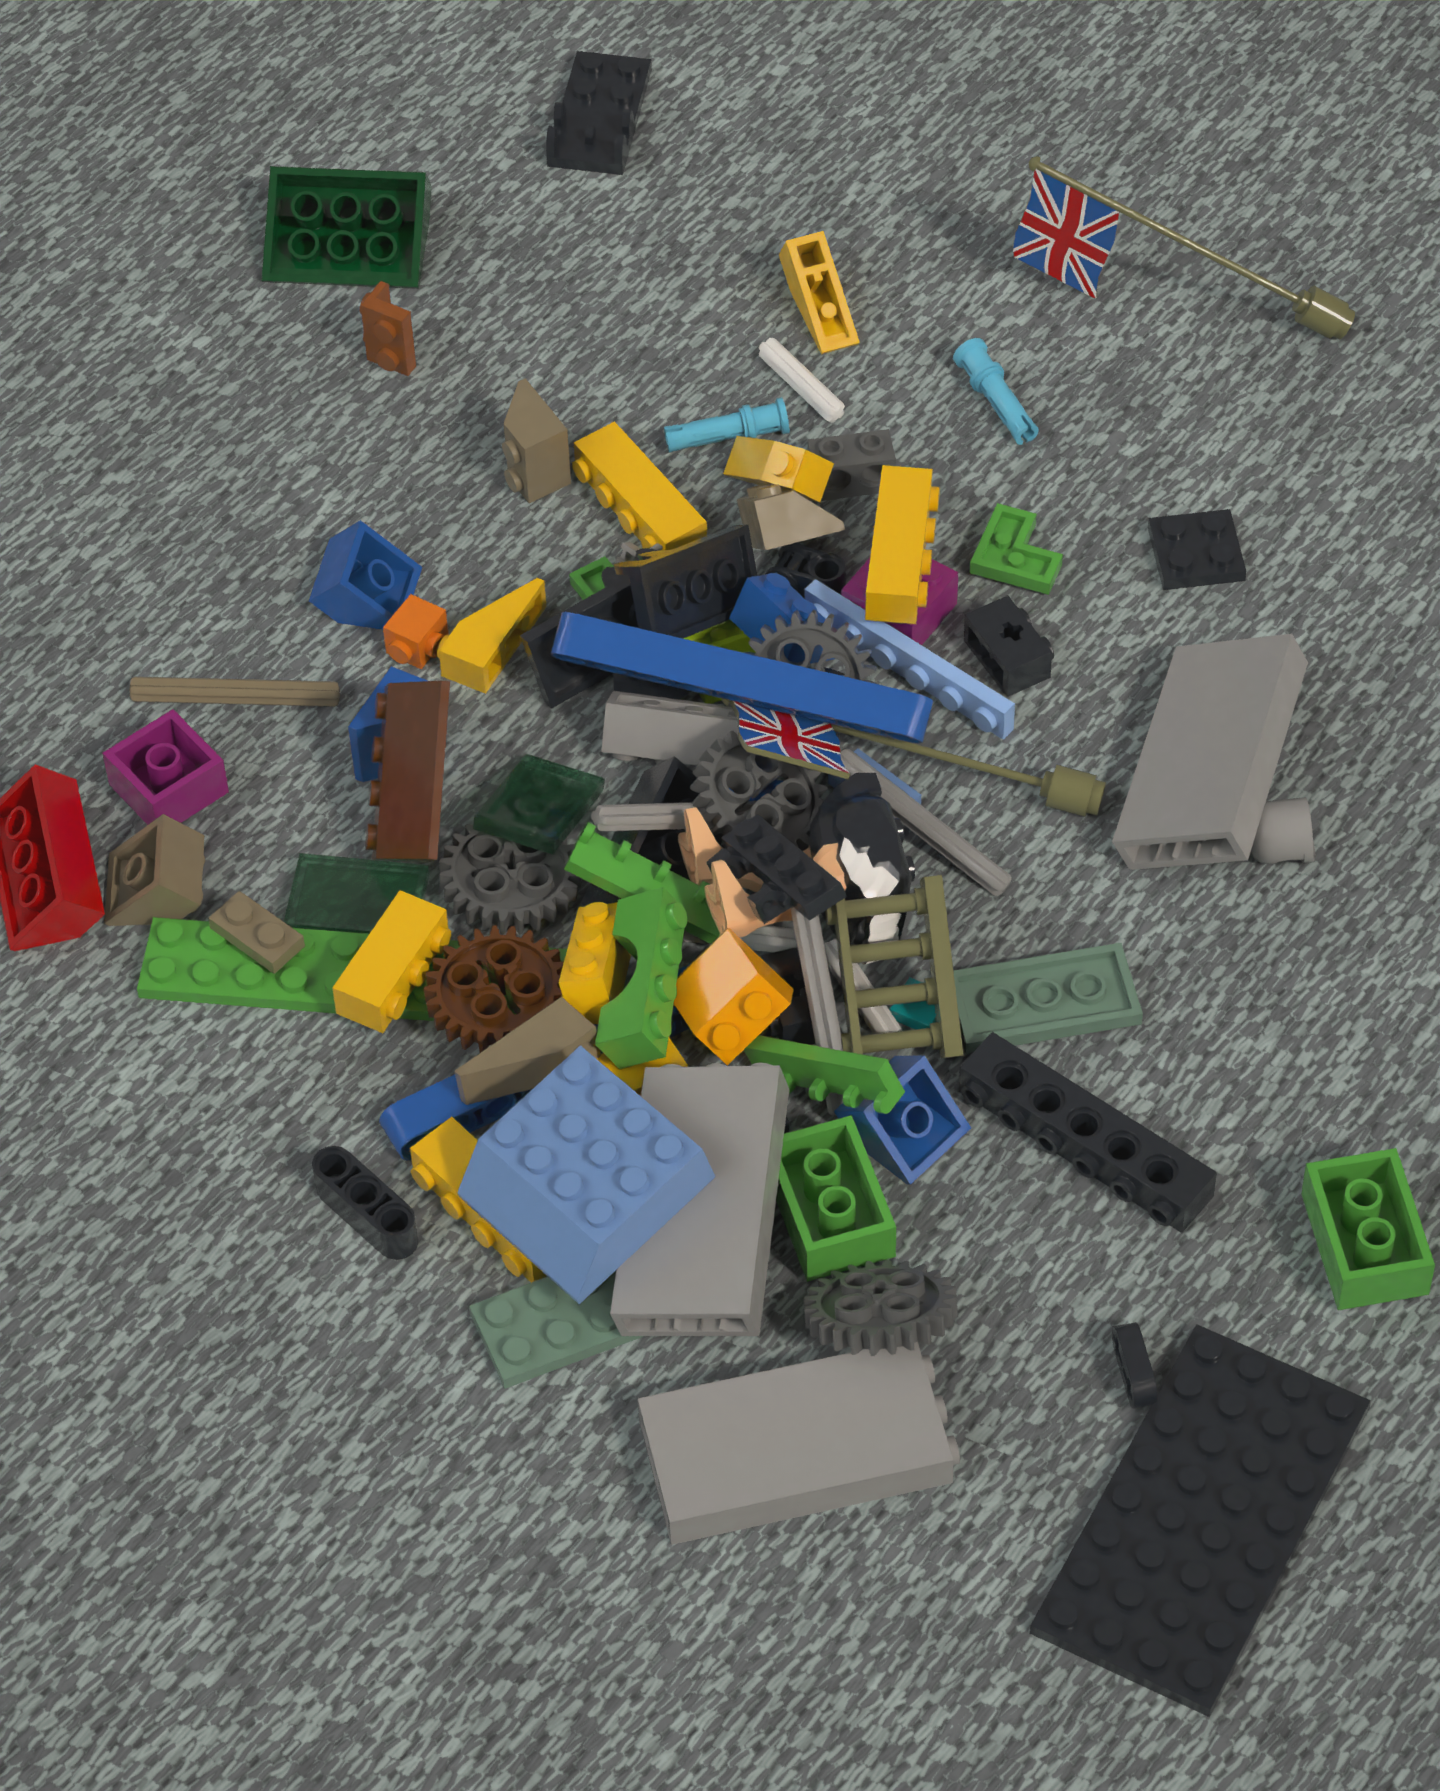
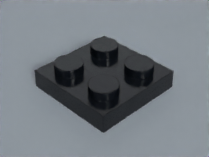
(1196, 549)

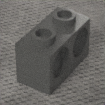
(856, 462)

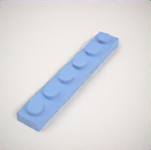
(917, 664)

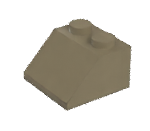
(534, 446)
(783, 517)
(155, 874)

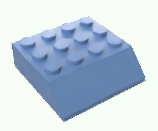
(582, 1174)

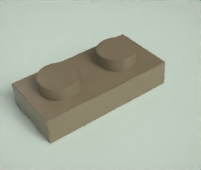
(256, 932)

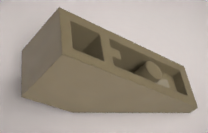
(526, 1054)

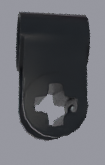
(809, 565)

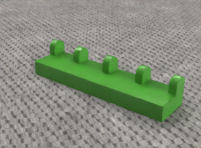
(628, 873)
(830, 1071)

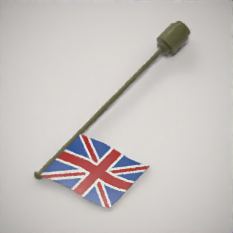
(1073, 228)
(817, 747)

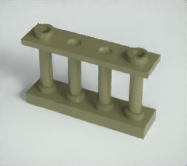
(931, 946)

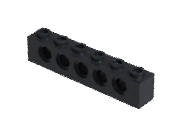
(1076, 1111)

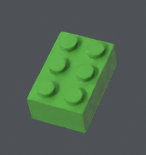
(833, 1200)
(1367, 1229)

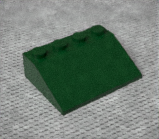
(346, 227)

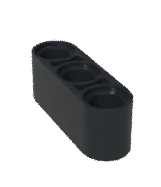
(360, 1185)

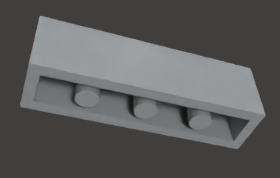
(663, 727)

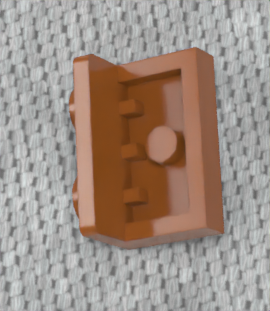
(387, 331)

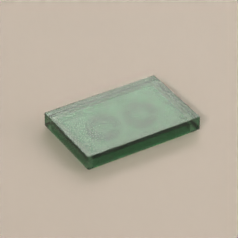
(539, 803)
(348, 892)

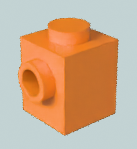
(415, 631)

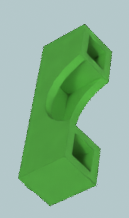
(638, 1021)

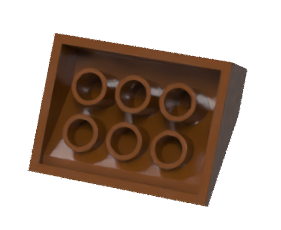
(409, 771)

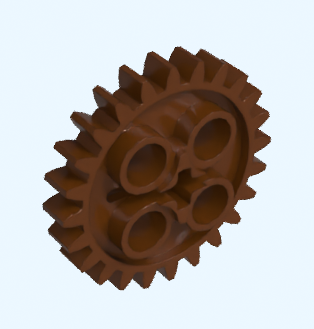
(477, 1011)

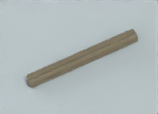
(234, 691)

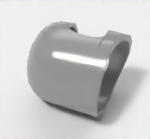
(1284, 832)

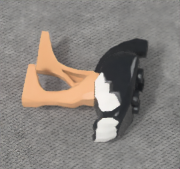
(849, 838)

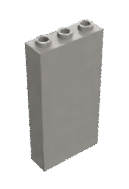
(1211, 753)
(712, 1257)
(796, 1441)

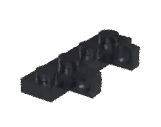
(787, 872)

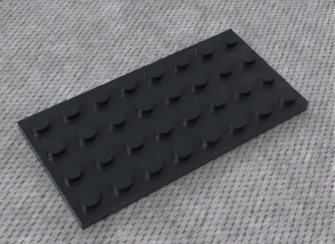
(1201, 1520)

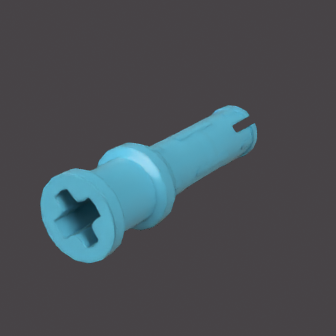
(988, 378)
(746, 423)

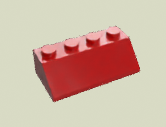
(46, 862)

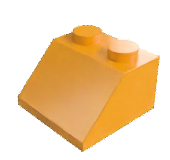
(730, 996)

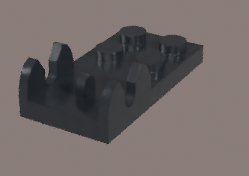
(598, 113)
(690, 585)
(561, 679)

